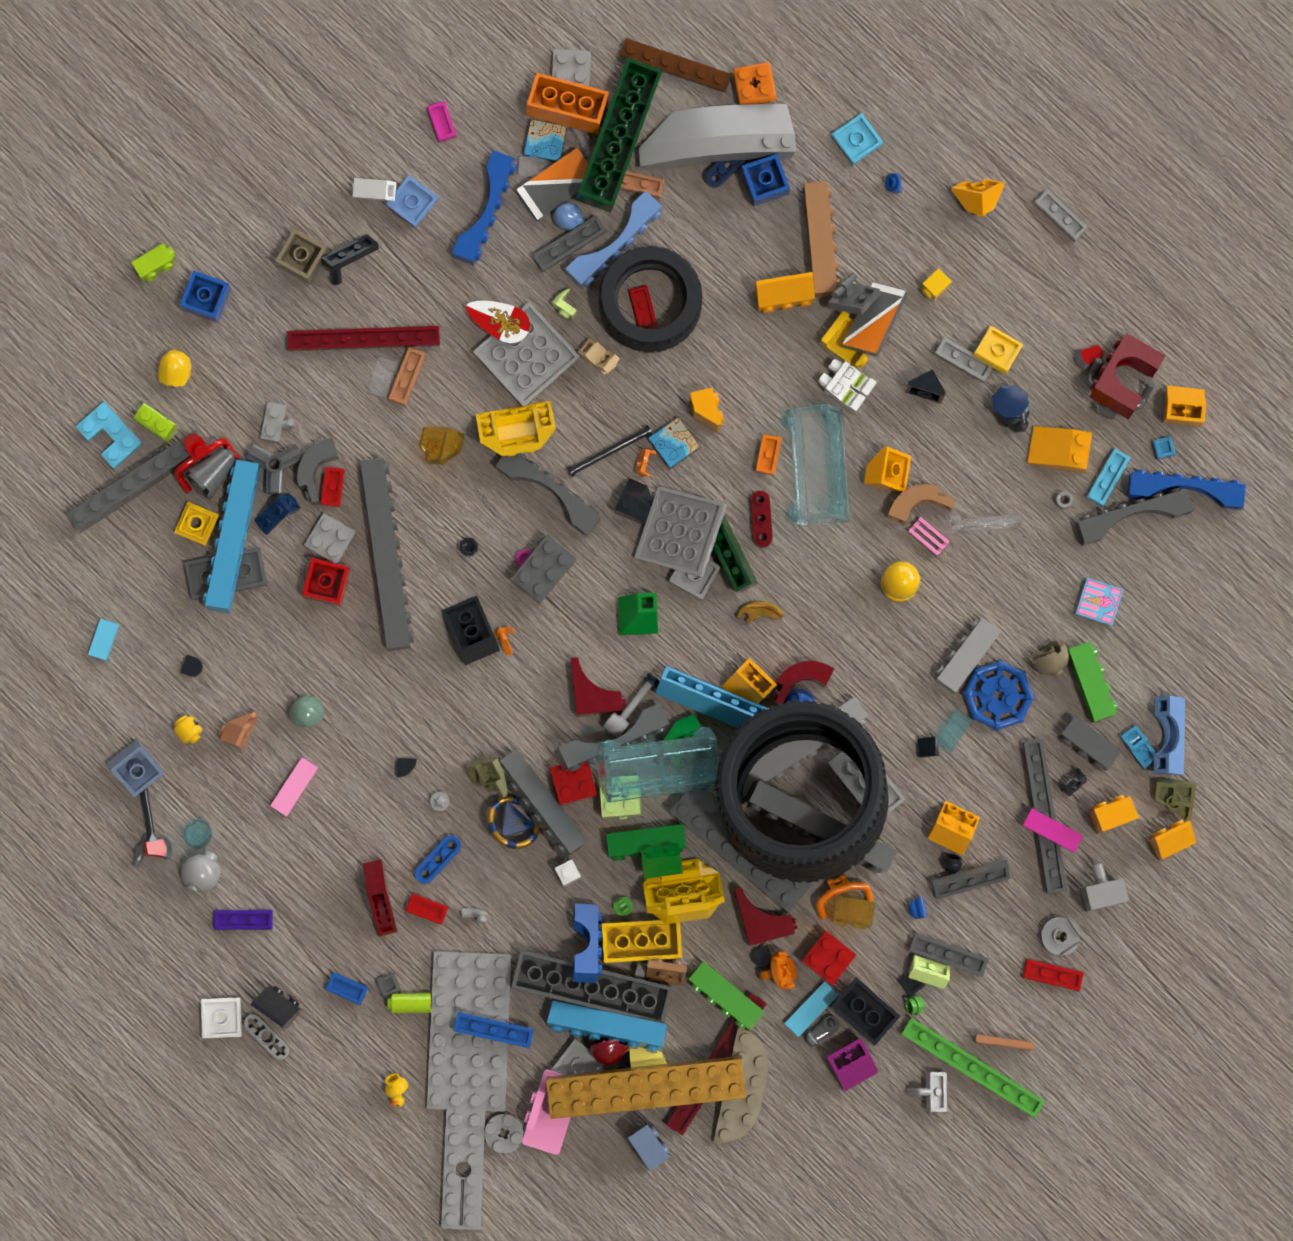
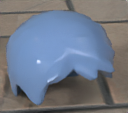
(568, 216)

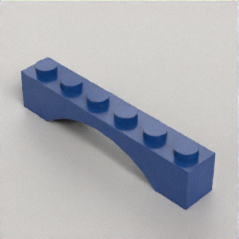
(469, 243)
(1225, 494)

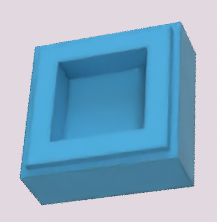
(1163, 447)

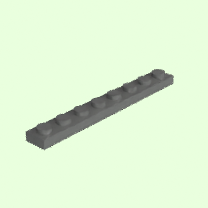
(1043, 803)

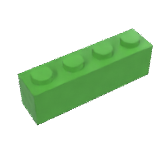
(1091, 682)
(727, 996)

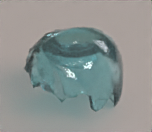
(198, 834)

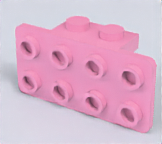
(542, 1131)

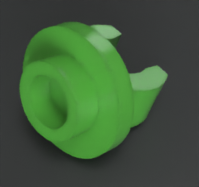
(623, 906)

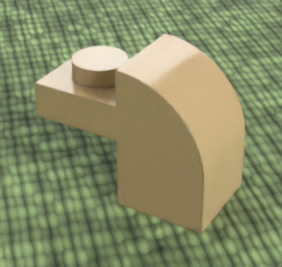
(598, 356)

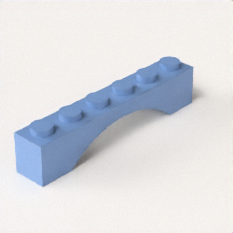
(587, 266)

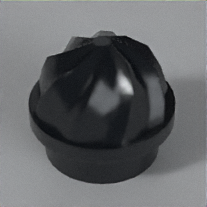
(952, 863)

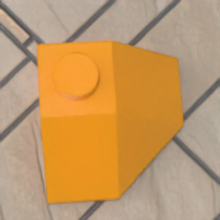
(978, 196)

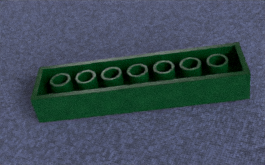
(619, 135)

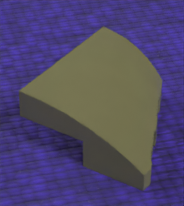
(488, 775)
(1176, 795)

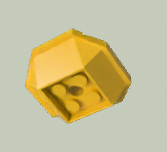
(684, 895)

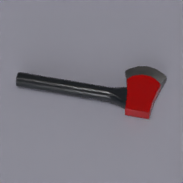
(1086, 357)
(153, 847)

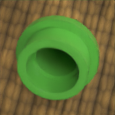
(914, 1005)

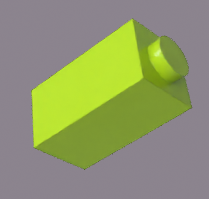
(154, 262)

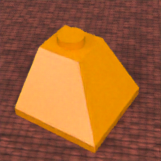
(888, 470)

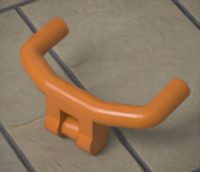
(838, 886)

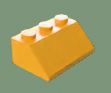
(785, 292)

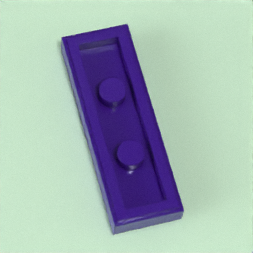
(243, 919)

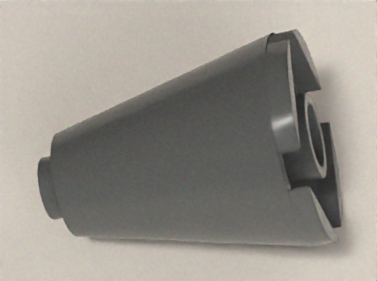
(210, 472)

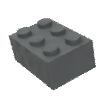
(543, 569)

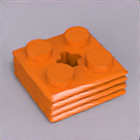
(759, 73)

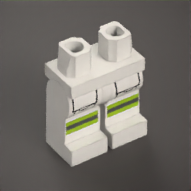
(848, 385)

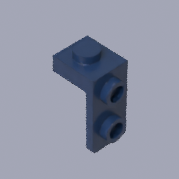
(276, 512)

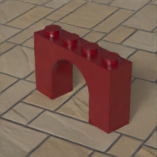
(1109, 390)

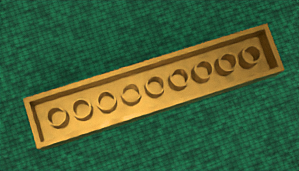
(646, 1087)

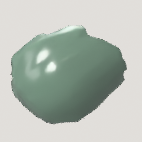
(306, 711)

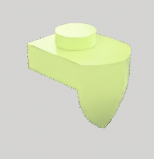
(564, 308)

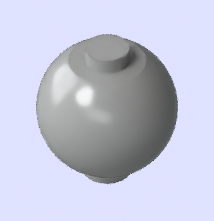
(200, 872)

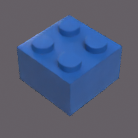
(765, 180)
(205, 296)

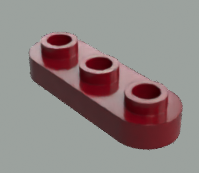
(759, 528)

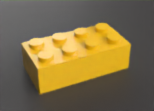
(641, 941)

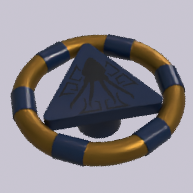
(512, 823)

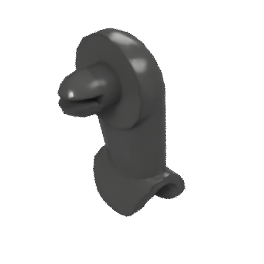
(822, 1030)

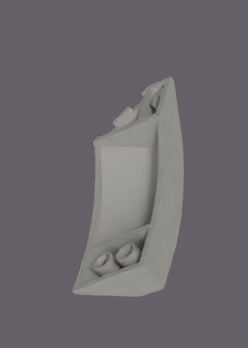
(720, 135)

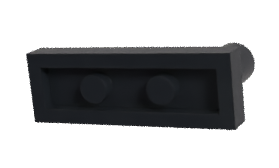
(347, 254)

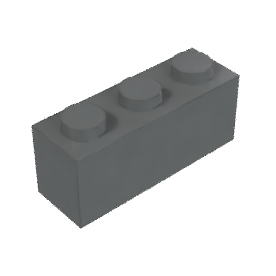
(1089, 744)

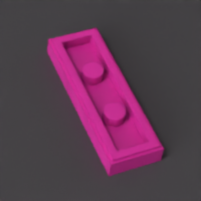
(1052, 830)

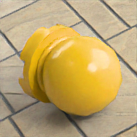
(900, 581)

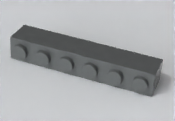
(541, 805)

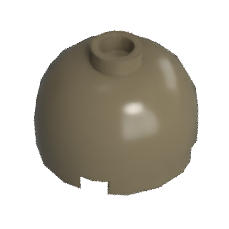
(1051, 658)

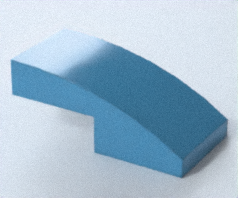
(1139, 747)

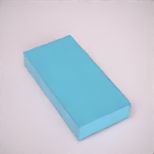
(103, 639)

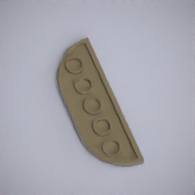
(739, 1115)

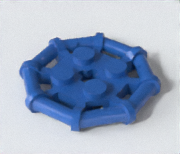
(993, 705)

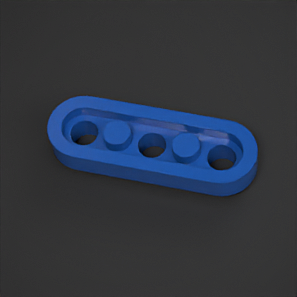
(429, 863)

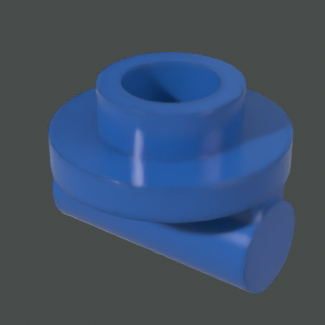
(893, 183)
(917, 908)

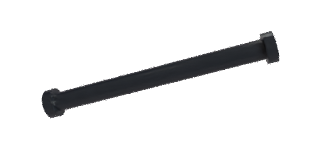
(609, 451)

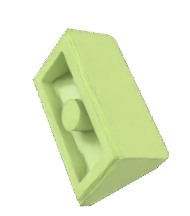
(929, 971)

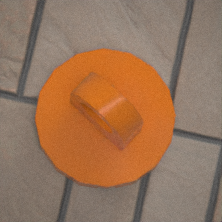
(782, 970)

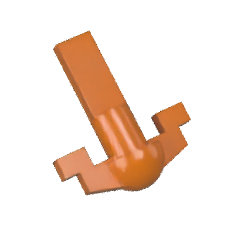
(501, 633)

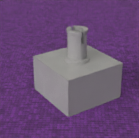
(1103, 892)

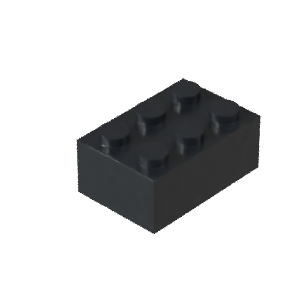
(864, 1011)

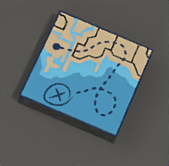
(545, 140)
(674, 442)

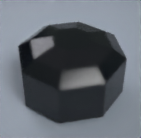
(468, 547)

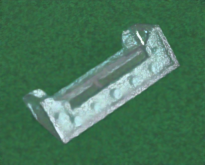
(818, 464)

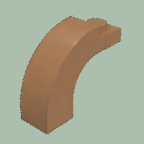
(916, 495)

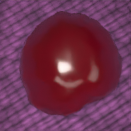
(608, 1051)

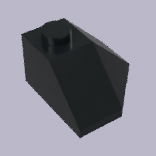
(634, 502)

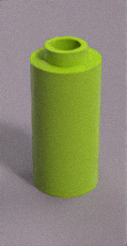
(410, 1003)

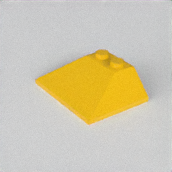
(516, 428)

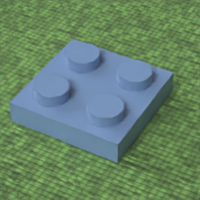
(412, 201)

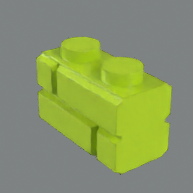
(155, 423)

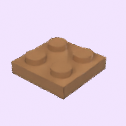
(665, 972)

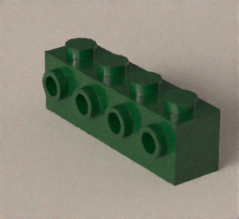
(733, 559)

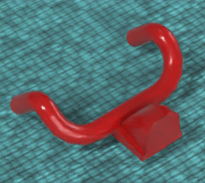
(197, 450)

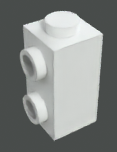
(374, 189)

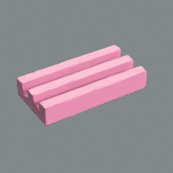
(916, 526)

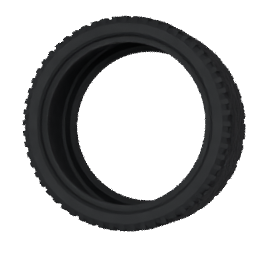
(794, 723)

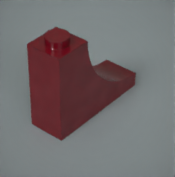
(592, 699)
(379, 897)
(762, 926)

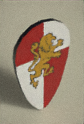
(500, 320)

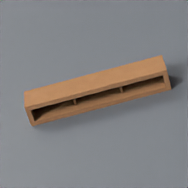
(820, 238)

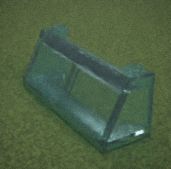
(657, 766)

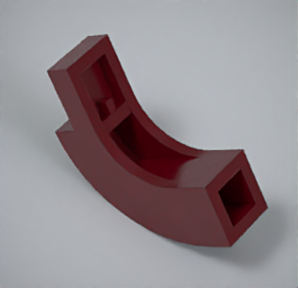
(802, 671)

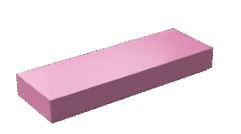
(294, 786)

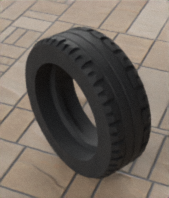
(650, 259)

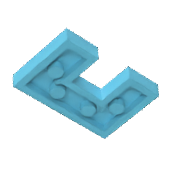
(124, 439)

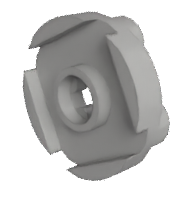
(1071, 937)
(493, 1130)

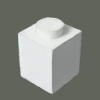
(567, 872)

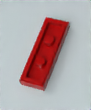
(643, 307)
(1053, 975)

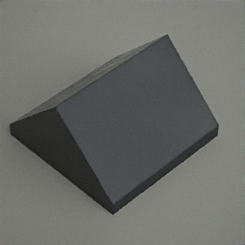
(926, 387)

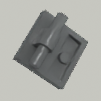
(853, 297)

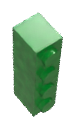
(630, 842)

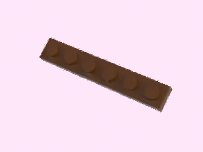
(676, 65)

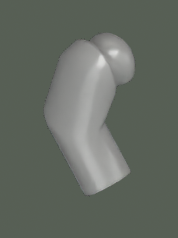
(475, 913)

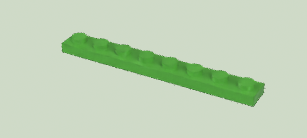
(973, 1067)

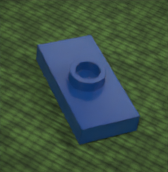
(346, 988)

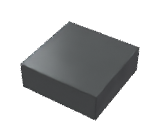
(388, 985)

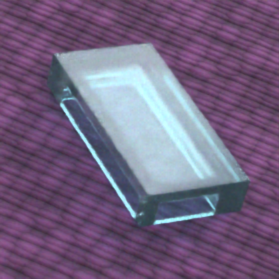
(953, 730)

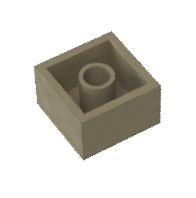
(301, 256)

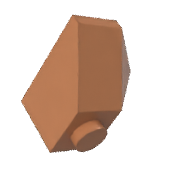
(238, 730)

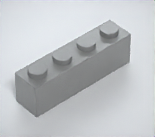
(968, 655)

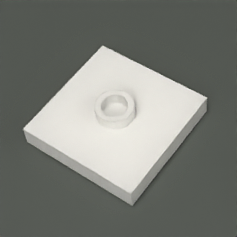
(221, 1017)

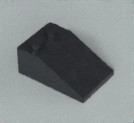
(471, 630)
(277, 1007)

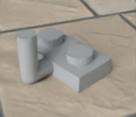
(274, 422)
(935, 1092)

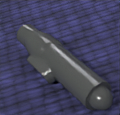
(139, 852)

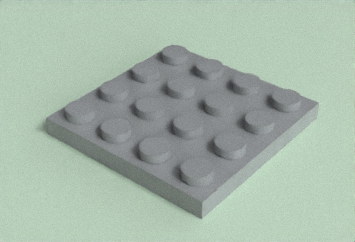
(532, 363)
(680, 531)

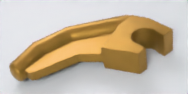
(760, 608)

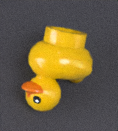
(395, 1088)

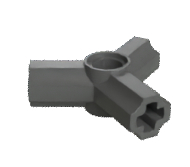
(274, 478)

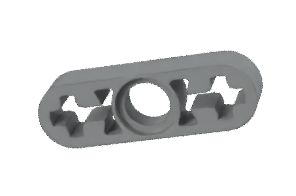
(260, 1023)

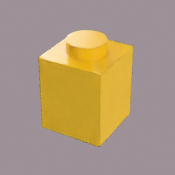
(935, 285)

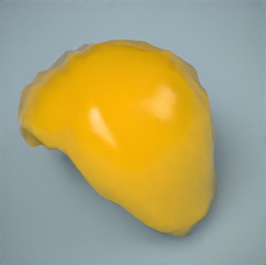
(174, 368)

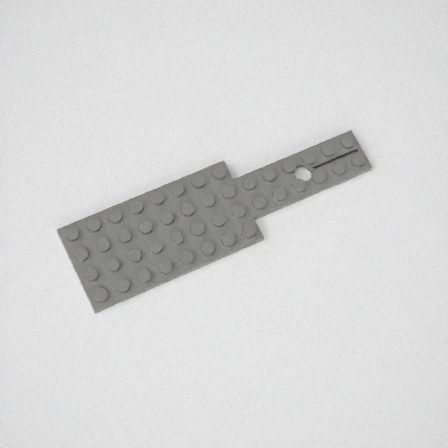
(466, 1071)

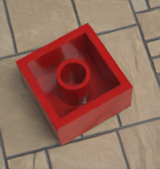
(326, 582)
(573, 786)
(828, 958)

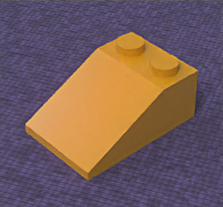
(1060, 448)

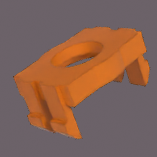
(642, 462)

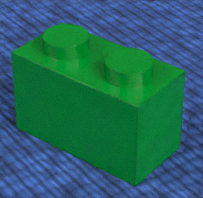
(661, 861)

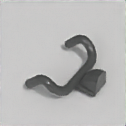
(1103, 410)

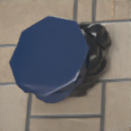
(1011, 407)

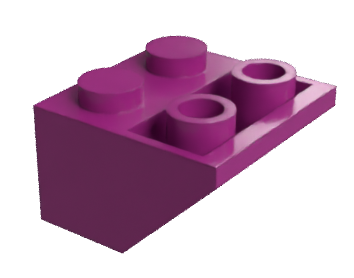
(852, 1064)

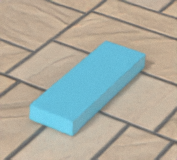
(1108, 477)
(811, 1009)

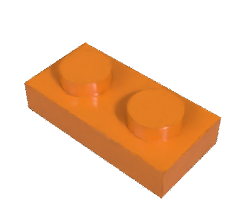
(768, 454)

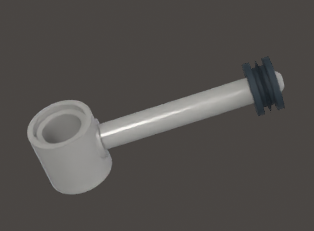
(617, 723)

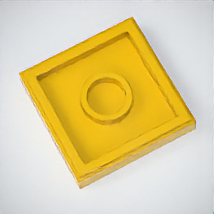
(998, 350)

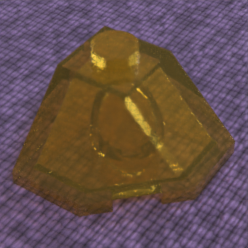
(440, 444)

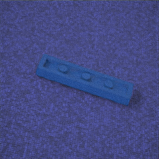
(493, 1030)

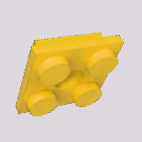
(199, 535)

